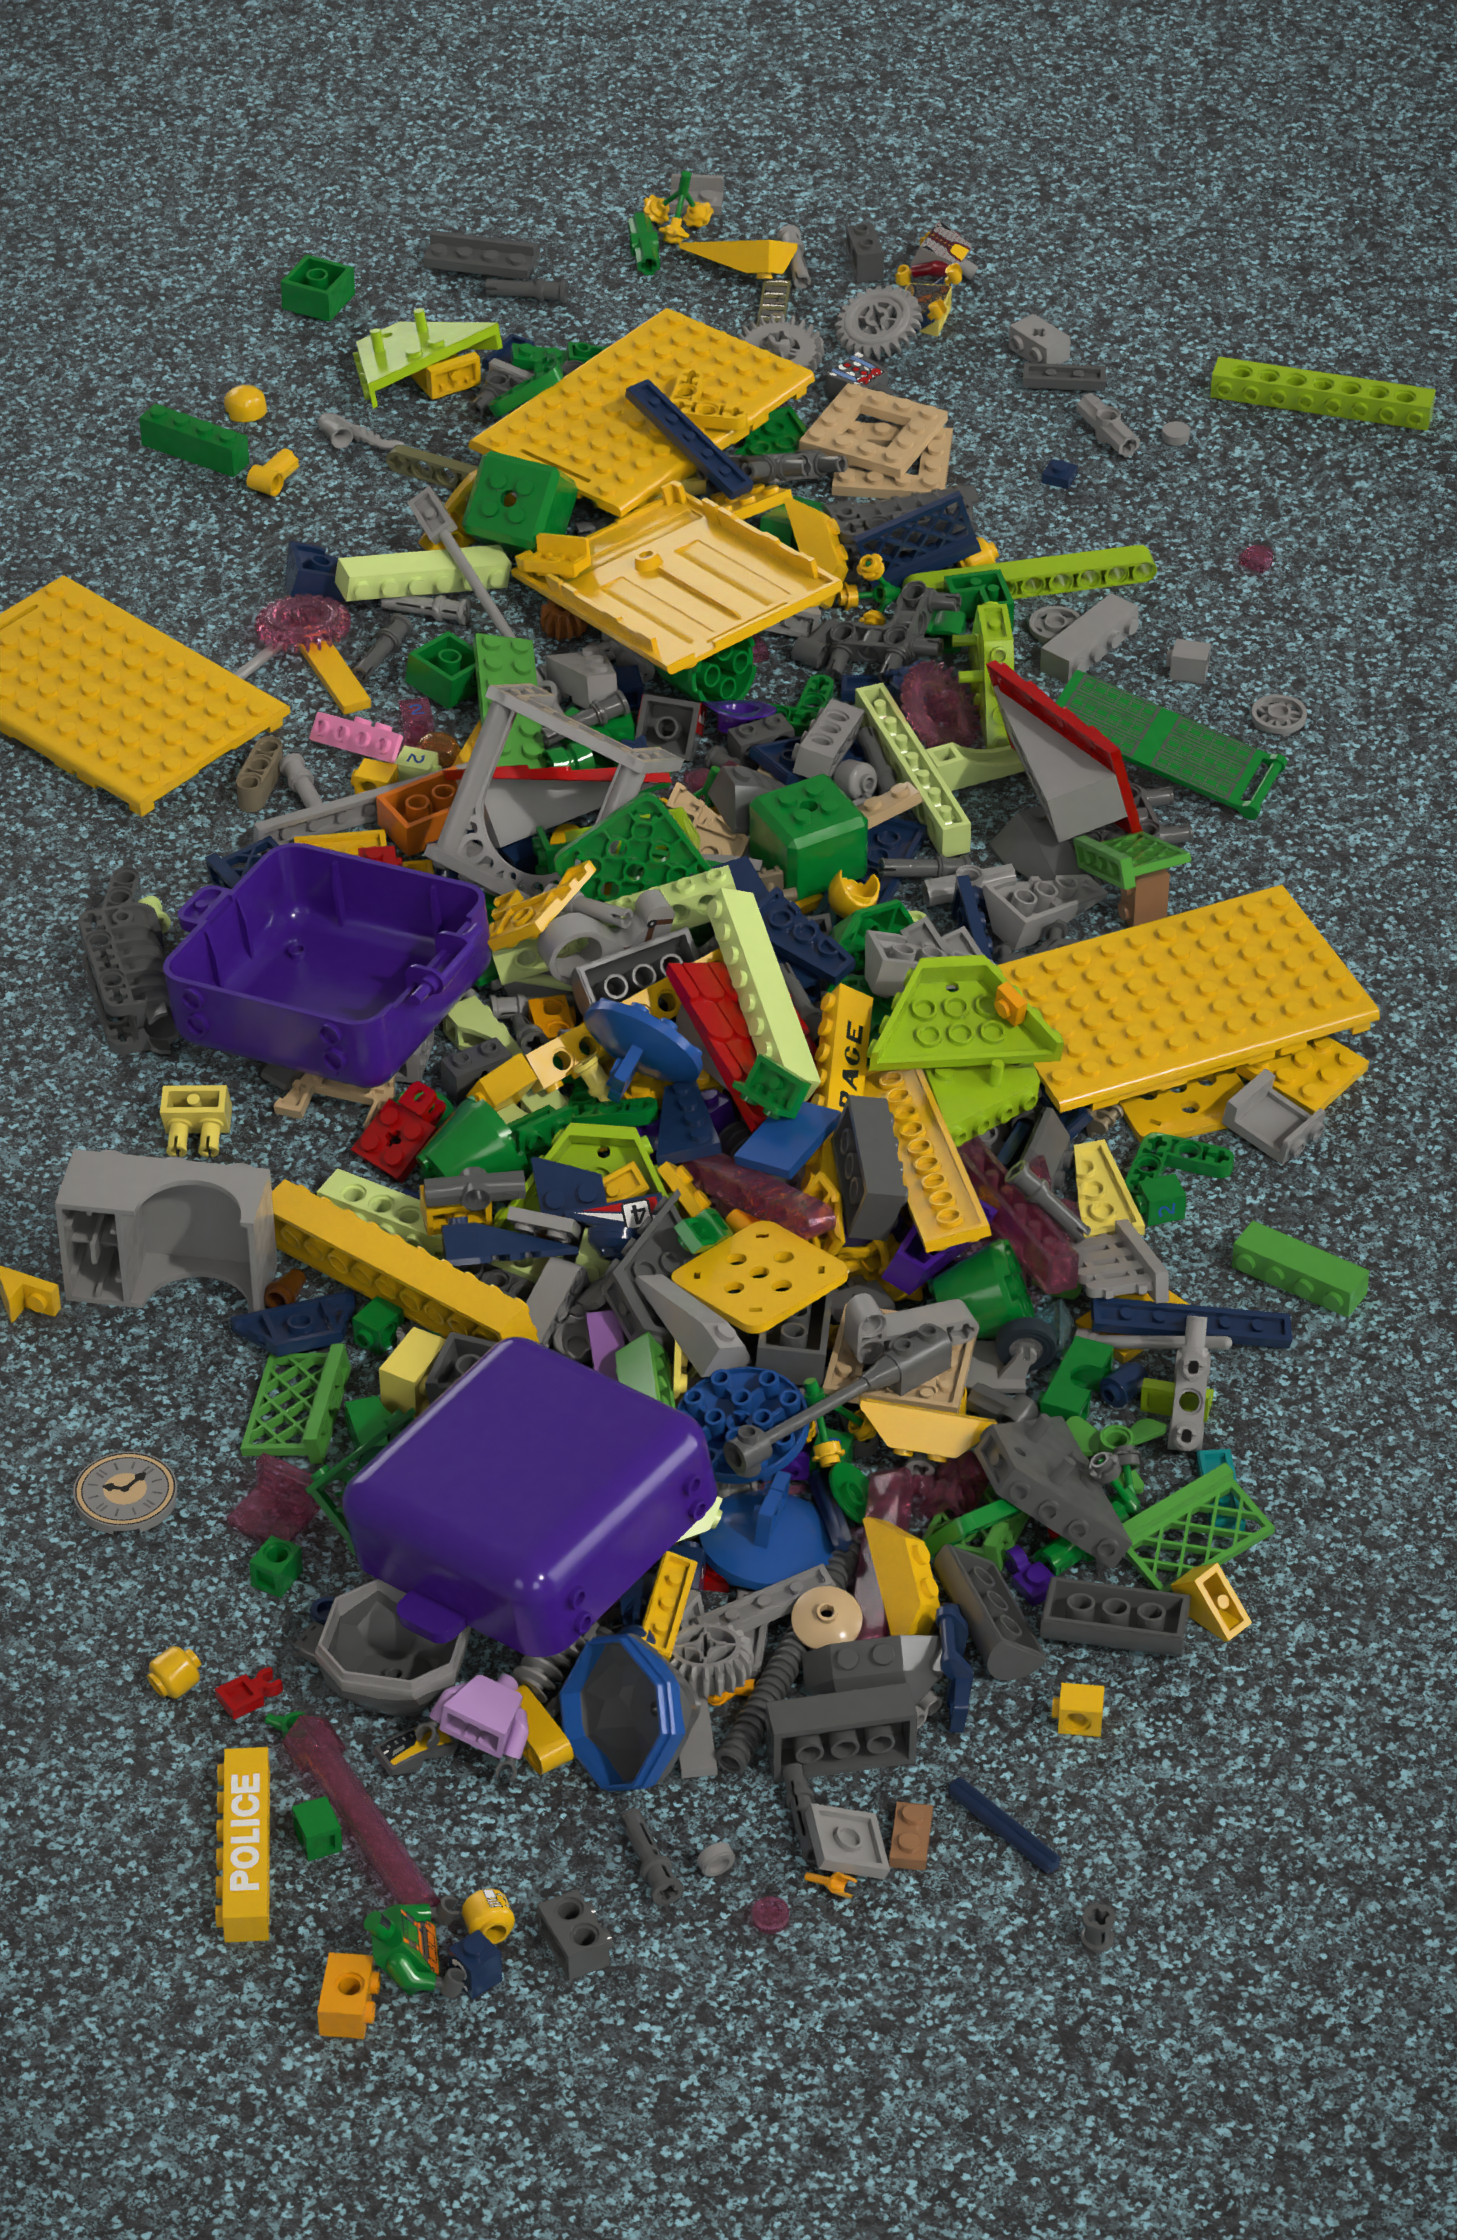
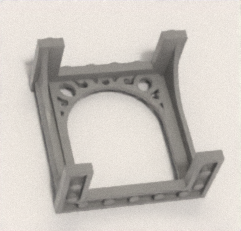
(472, 861)

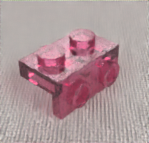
(956, 1487)

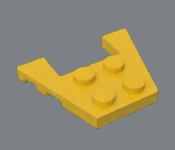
(527, 918)

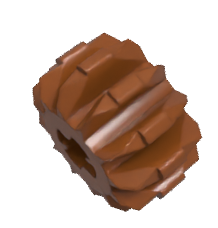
(560, 622)

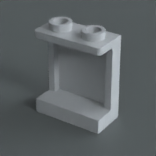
(1271, 1119)

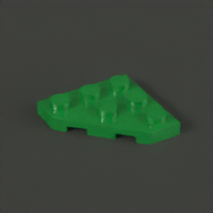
(776, 435)

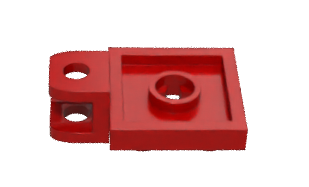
(407, 1120)

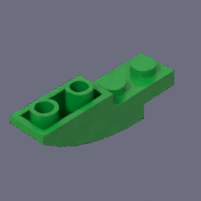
(526, 355)
(702, 1231)

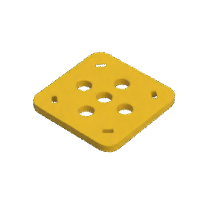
(1165, 1111)
(758, 1305)

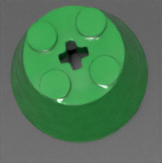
(718, 677)
(471, 1138)
(988, 1285)

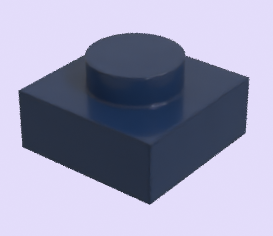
(1059, 473)

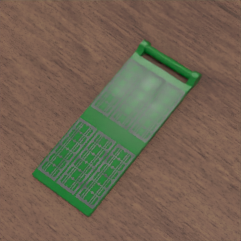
(1173, 744)

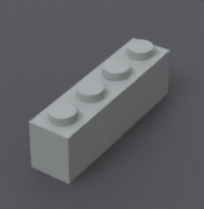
(1089, 638)

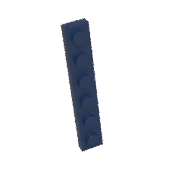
(689, 439)
(1169, 1319)

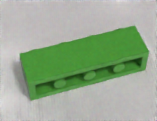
(1300, 1268)
(646, 1368)

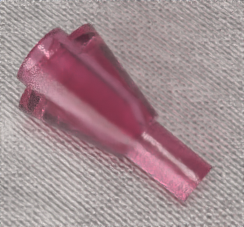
(696, 779)

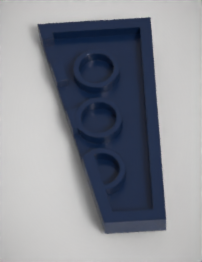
(966, 911)
(685, 1126)

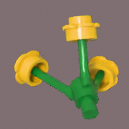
(871, 569)
(830, 1452)

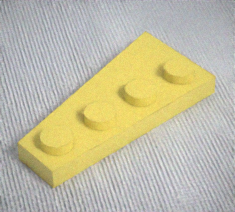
(1102, 1190)

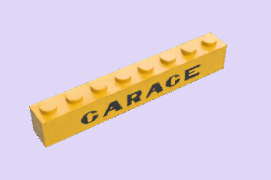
(840, 1065)

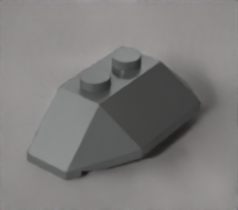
(1053, 1142)
(875, 1664)

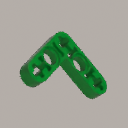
(547, 373)
(802, 715)
(626, 1113)
(1169, 1156)
(970, 1524)

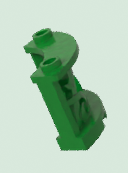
(321, 1478)

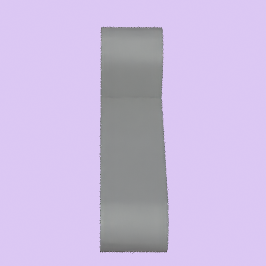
(554, 1295)
(873, 1333)

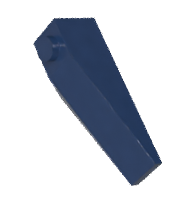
(311, 571)
(479, 1244)

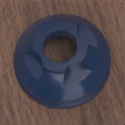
(610, 1240)

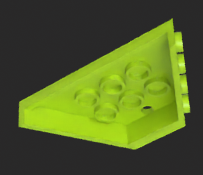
(412, 346)
(989, 641)
(958, 1027)
(982, 1095)
(579, 1148)

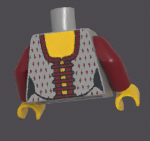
(936, 253)

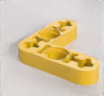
(687, 399)

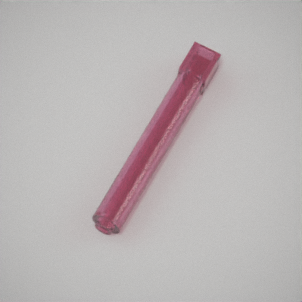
(319, 1751)

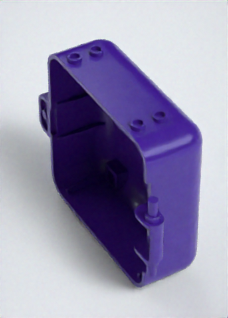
(326, 962)
(527, 1499)

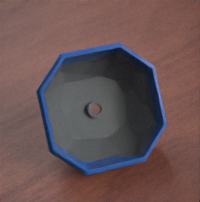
(626, 1712)

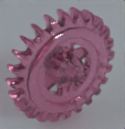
(297, 623)
(949, 704)

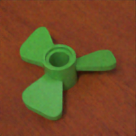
(1093, 1441)

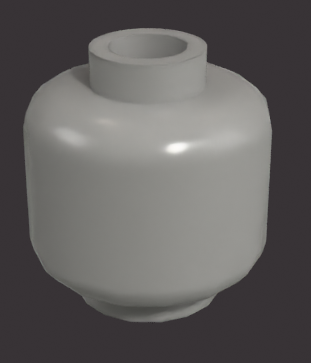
(855, 778)

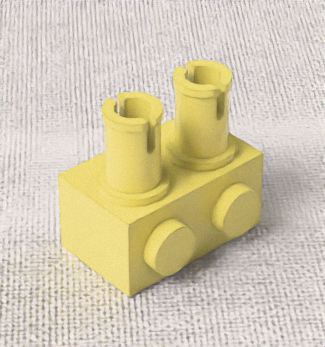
(195, 1110)

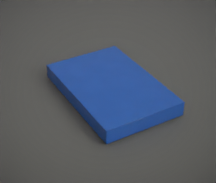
(787, 1143)

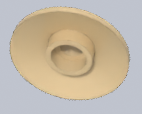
(818, 1631)

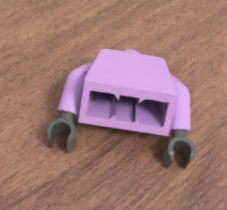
(484, 1716)

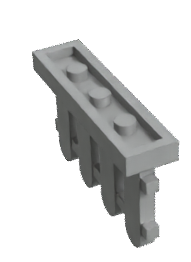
(1121, 1265)

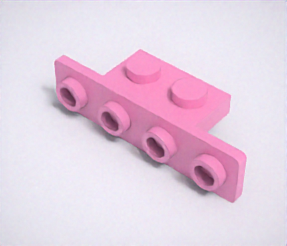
(357, 736)

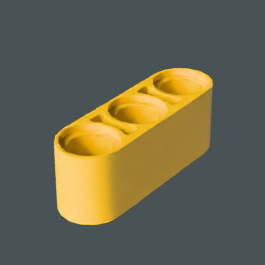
(546, 1743)

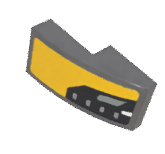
(406, 1754)

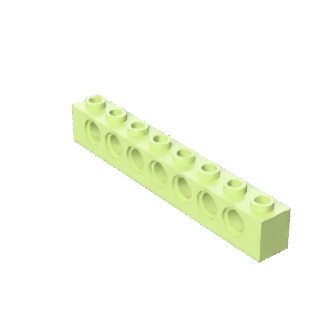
(940, 811)
(686, 896)
(402, 1216)

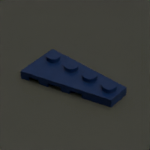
(802, 940)

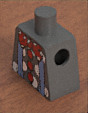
(859, 371)

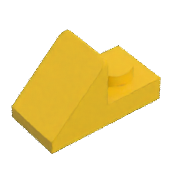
(23, 1290)

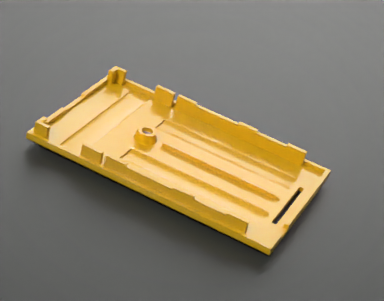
(607, 443)
(685, 580)
(119, 695)
(1187, 998)

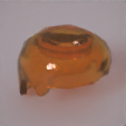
(443, 743)

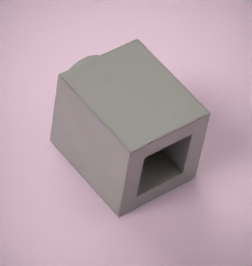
(1189, 661)

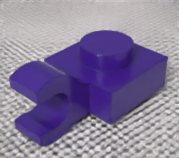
(1028, 1579)

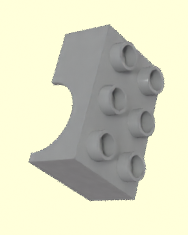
(158, 1220)

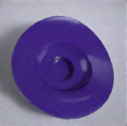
(738, 712)

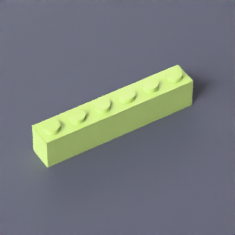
(419, 573)

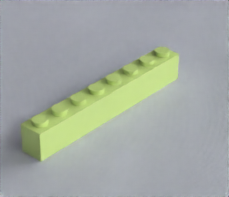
(760, 983)

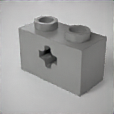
(1039, 341)

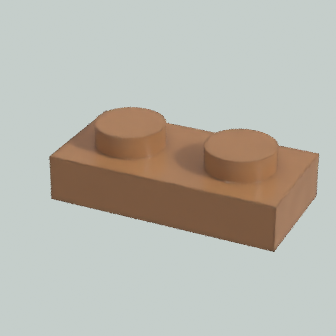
(911, 1836)

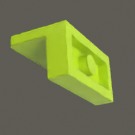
(1158, 1398)

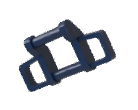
(954, 1635)

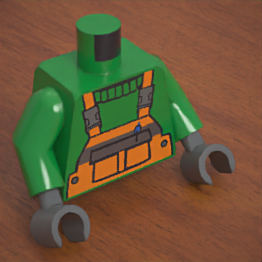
(408, 1949)

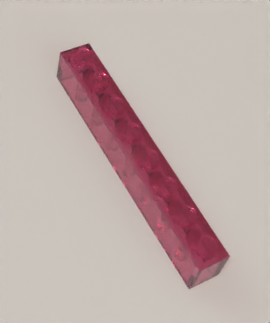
(1032, 1235)

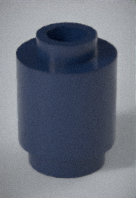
(1123, 1384)

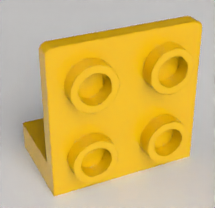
(449, 375)

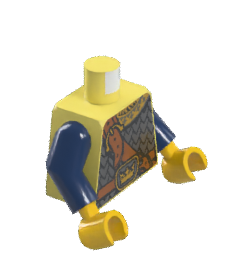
(936, 299)

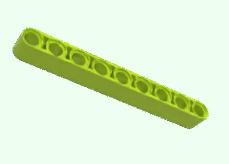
(1061, 572)

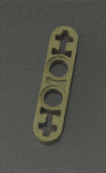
(406, 462)

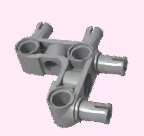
(1191, 1375)

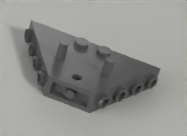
(652, 1254)
(1048, 1477)

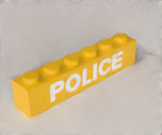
(245, 1845)

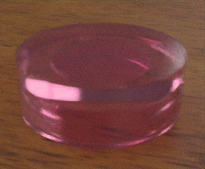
(770, 1915)

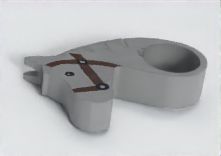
(650, 920)

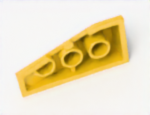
(748, 256)

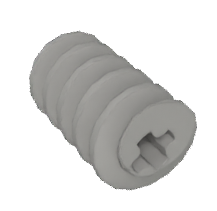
(538, 1671)

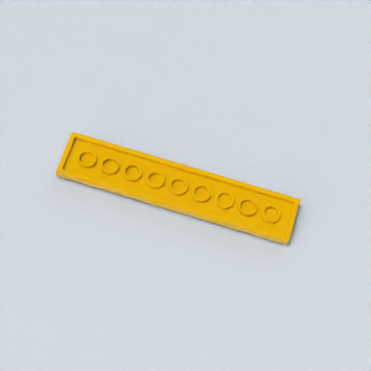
(936, 1179)

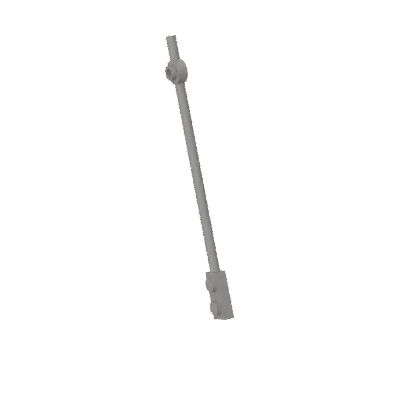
(438, 527)

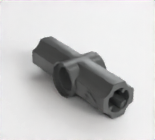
(474, 1188)

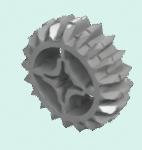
(713, 1657)

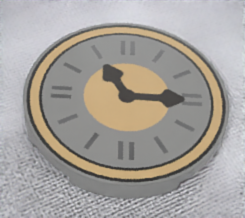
(125, 1492)

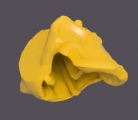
(871, 1262)

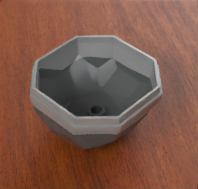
(379, 1661)

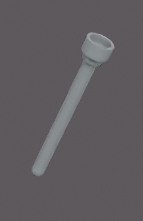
(1151, 1342)

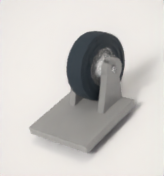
(1018, 1348)

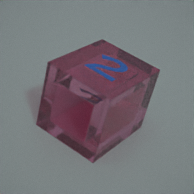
(415, 717)

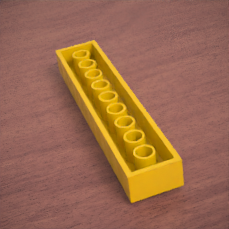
(390, 1268)

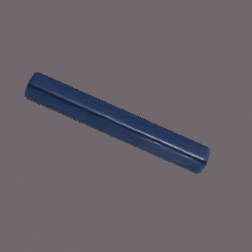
(830, 1511)
(1004, 1825)

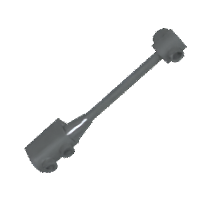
(900, 1369)

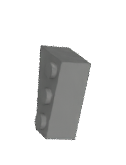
(582, 675)

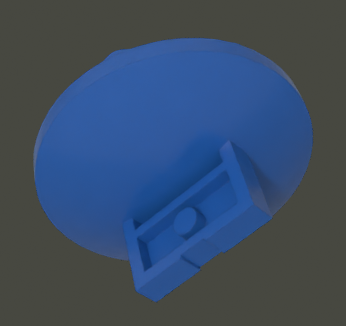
(641, 1045)
(745, 1398)
(766, 1536)

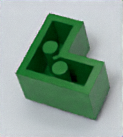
(980, 588)

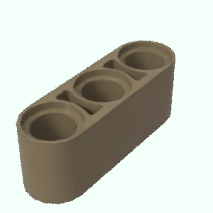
(259, 774)

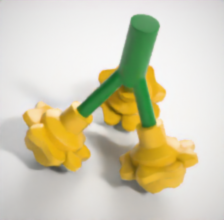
(697, 213)

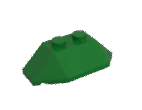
(883, 917)

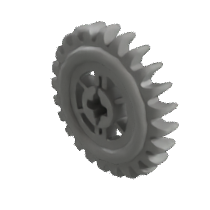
(893, 329)
(782, 336)

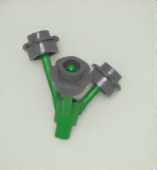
(1107, 1467)

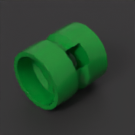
(574, 755)

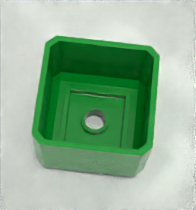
(541, 506)
(810, 834)

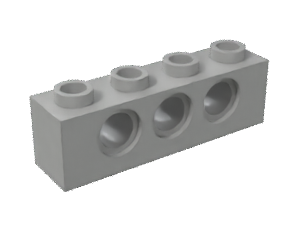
(827, 739)

